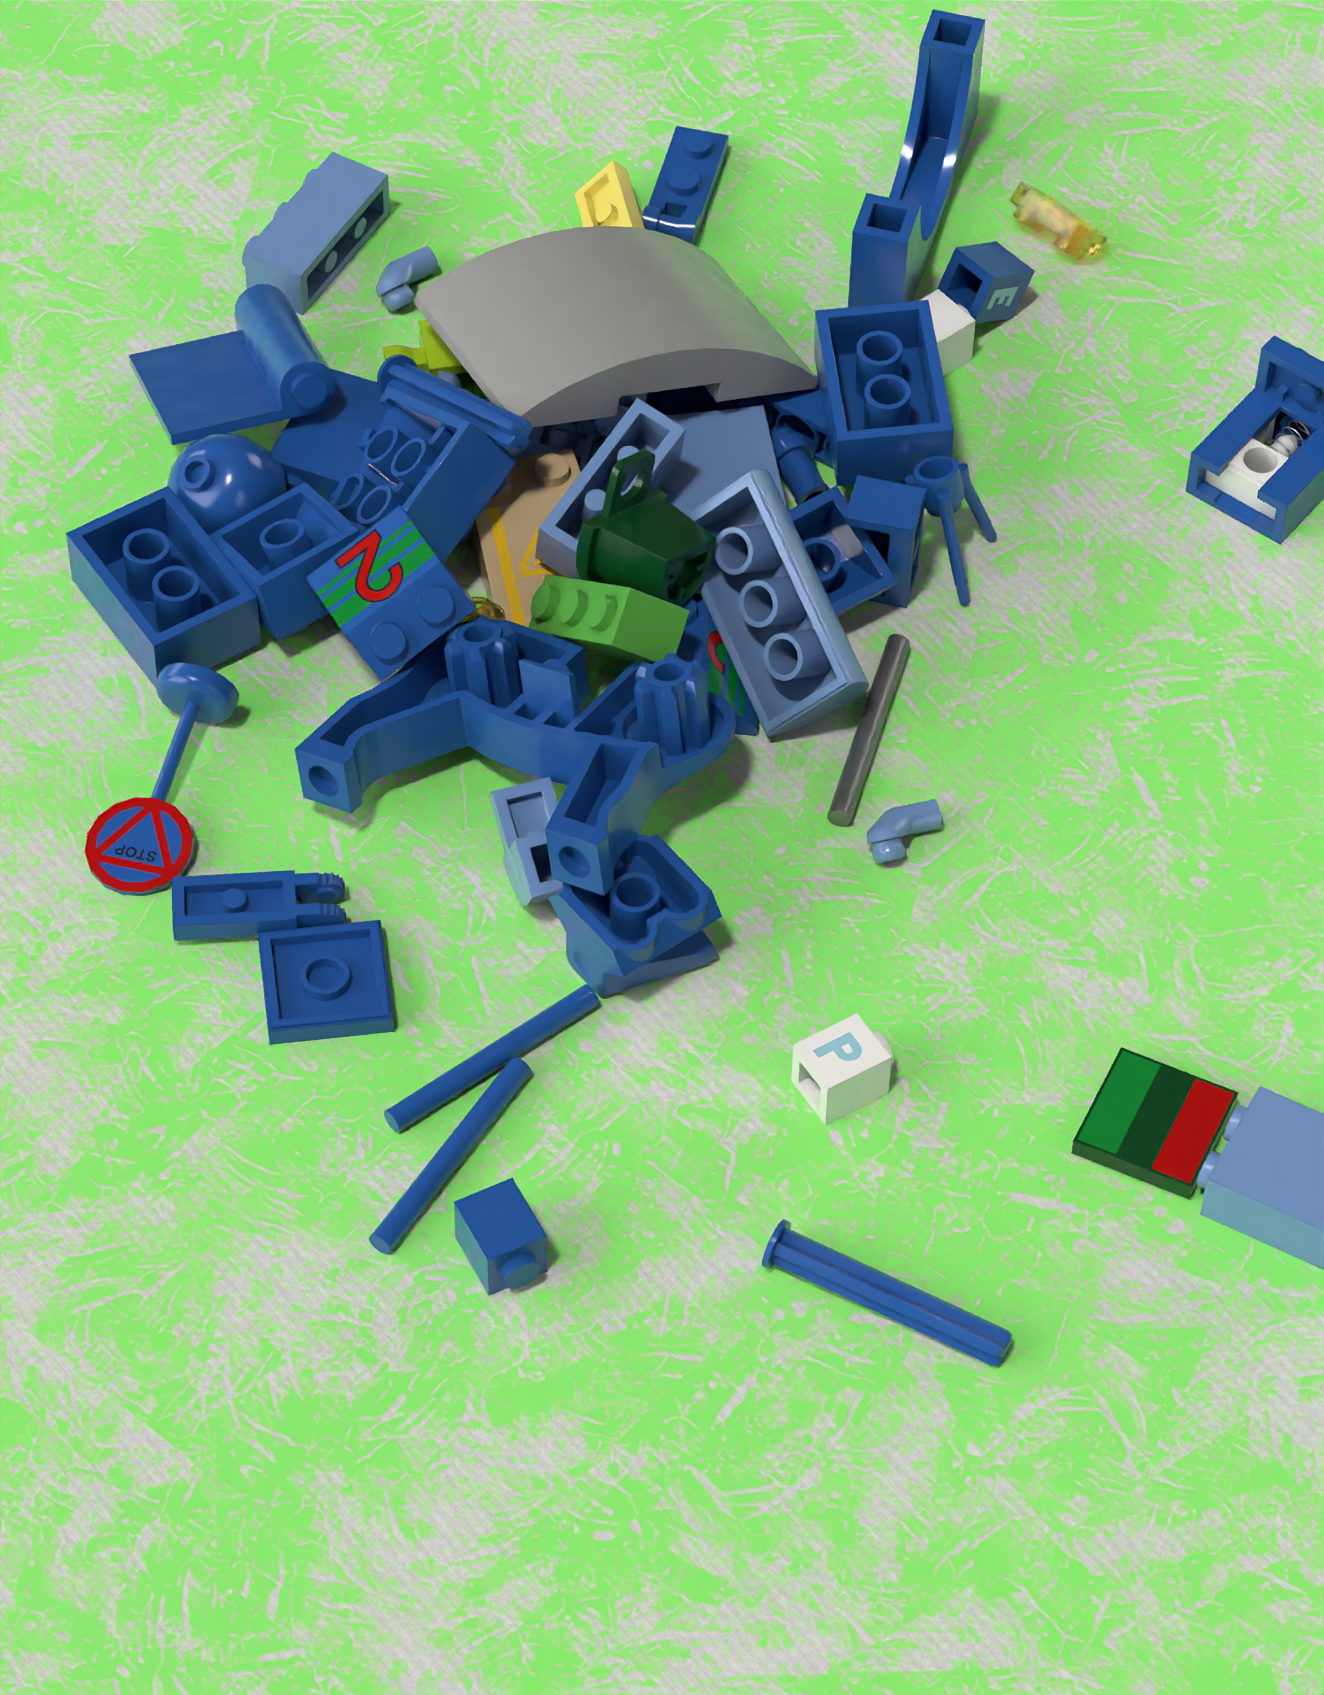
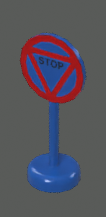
(145, 840)

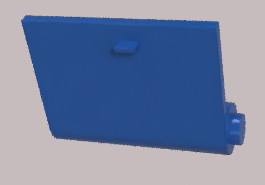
(238, 377)

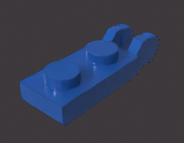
(253, 903)

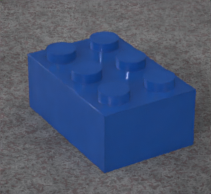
(881, 389)
(163, 585)

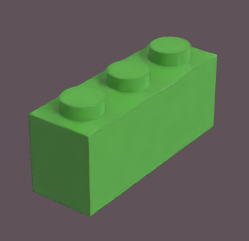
(608, 618)

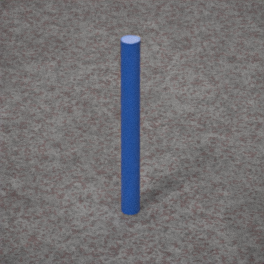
(491, 1058)
(449, 1155)

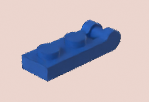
(686, 183)

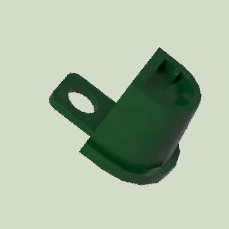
(644, 539)

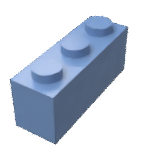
(318, 230)
(637, 430)

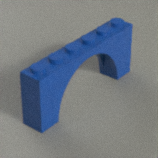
(898, 232)

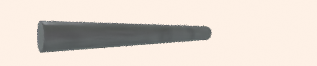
(868, 730)

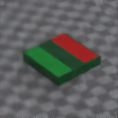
(1154, 1122)

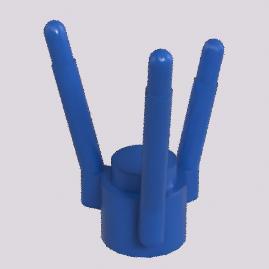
(946, 487)

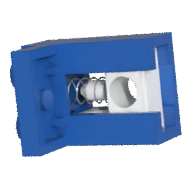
(1269, 450)

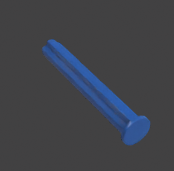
(495, 422)
(886, 1295)

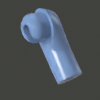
(402, 272)
(900, 822)

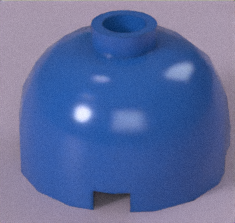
(225, 479)

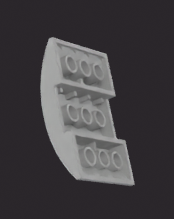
(601, 315)

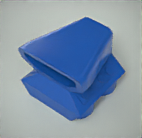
(642, 925)

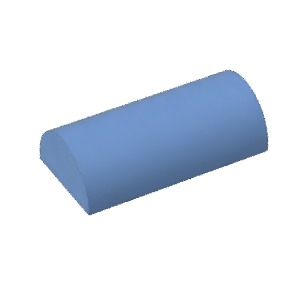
(774, 609)

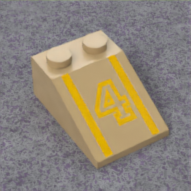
(508, 528)

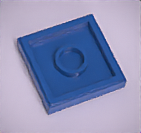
(325, 982)

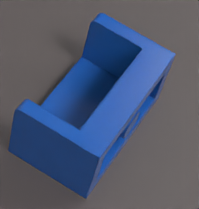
(894, 521)

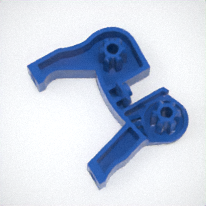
(519, 704)

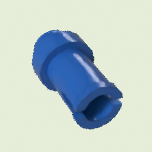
(796, 464)

